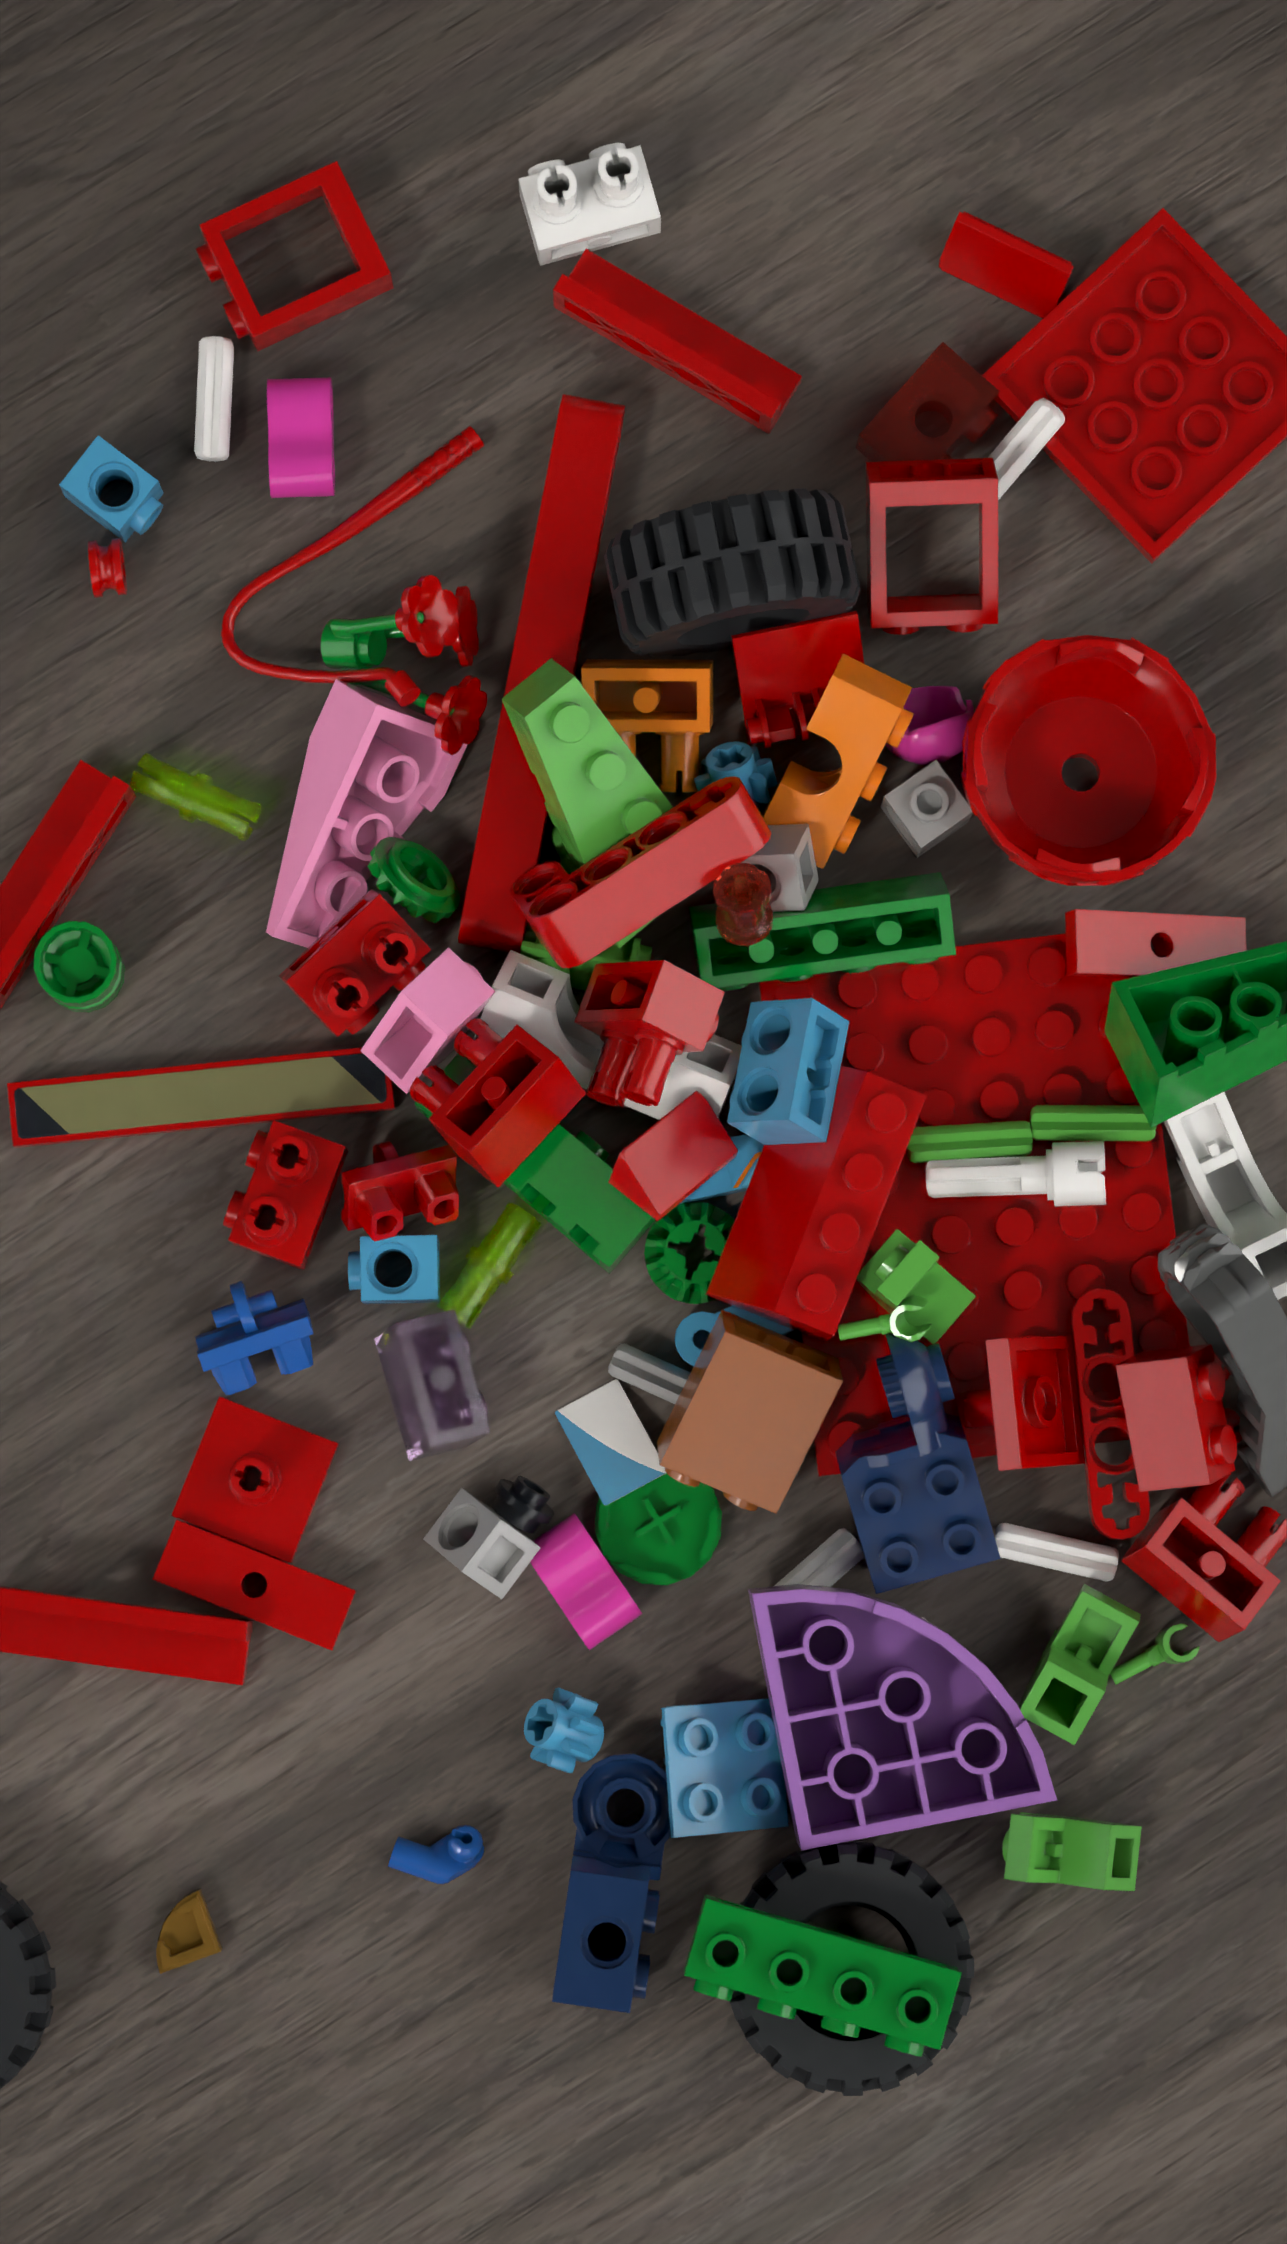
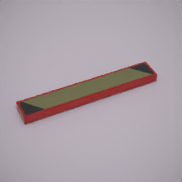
(196, 1097)

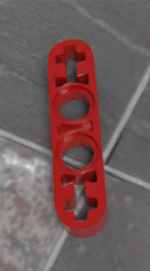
(1102, 1414)

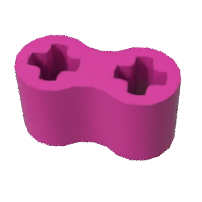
(301, 437)
(583, 1582)

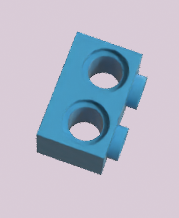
(788, 1071)

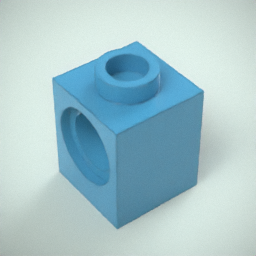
(95, 469)
(424, 1280)

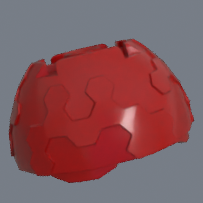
(1100, 704)

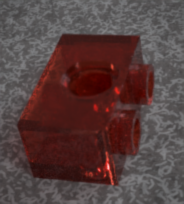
(939, 385)

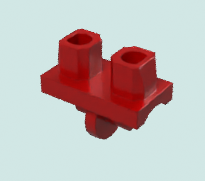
(398, 1187)

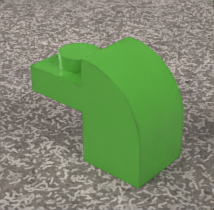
(912, 1269)
(1078, 1664)
(1071, 1851)

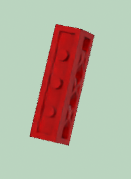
(676, 340)
(56, 865)
(124, 1635)

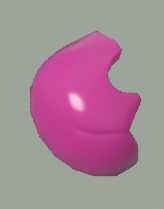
(936, 725)

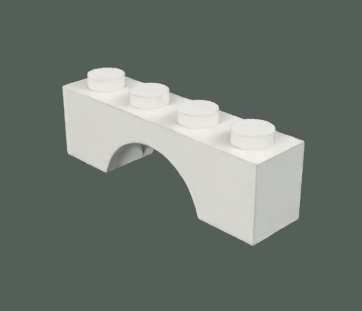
(545, 1007)

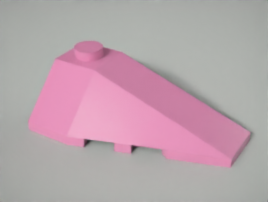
(360, 782)

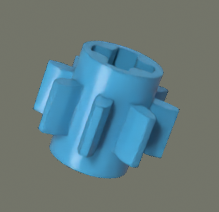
(742, 762)
(564, 1730)

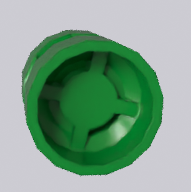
(79, 966)

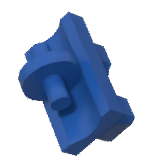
(250, 1328)

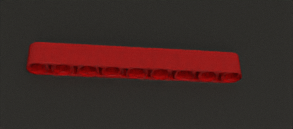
(547, 628)

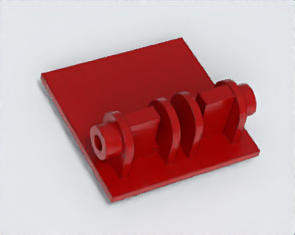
(787, 671)

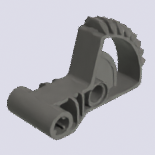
(1248, 1332)

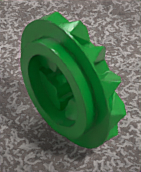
(414, 878)
(679, 1226)

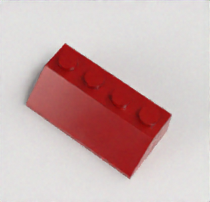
(817, 1209)

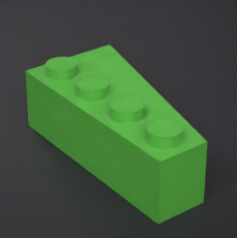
(583, 766)

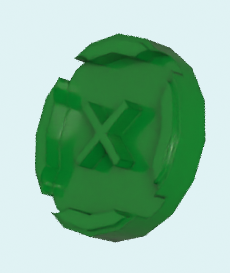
(660, 1530)

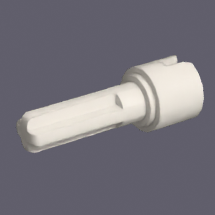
(1066, 1174)

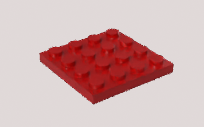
(1160, 381)

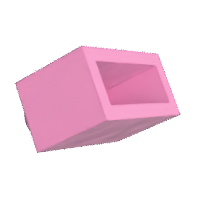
(427, 1018)

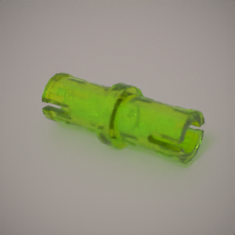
(195, 797)
(490, 1264)

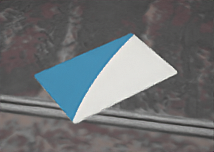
(610, 1442)

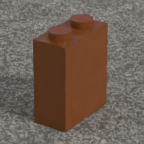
(748, 1413)

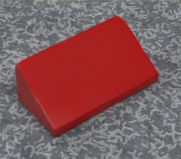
(1005, 265)
(673, 1157)

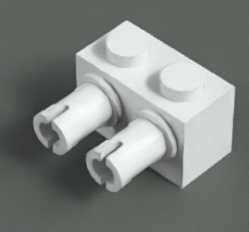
(589, 203)

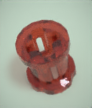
(743, 904)

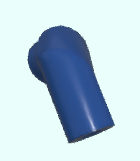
(442, 1860)

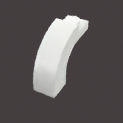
(1231, 1186)

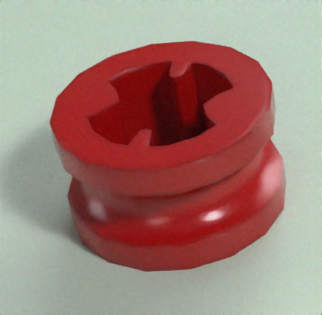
(107, 567)

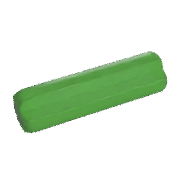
(1090, 1123)
(970, 1141)

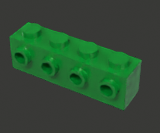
(840, 930)
(821, 1973)

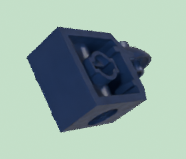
(916, 1478)
(611, 1884)

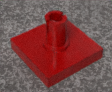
(1029, 1402)
(255, 1479)

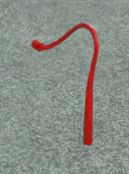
(398, 493)

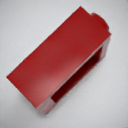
(370, 280)
(932, 484)

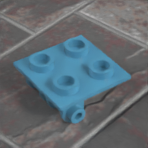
(723, 1768)

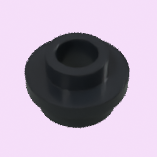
(522, 1503)

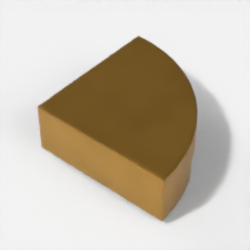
(186, 1934)

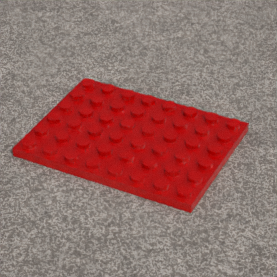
(987, 1045)

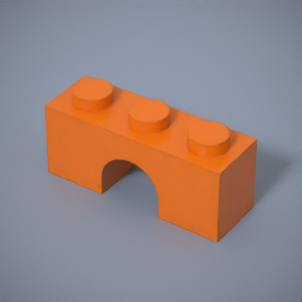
(858, 716)

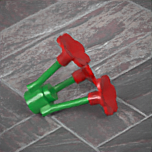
(431, 620)

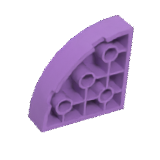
(886, 1718)

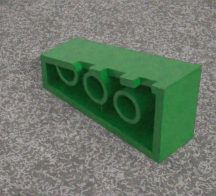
(1199, 1028)
(571, 1190)

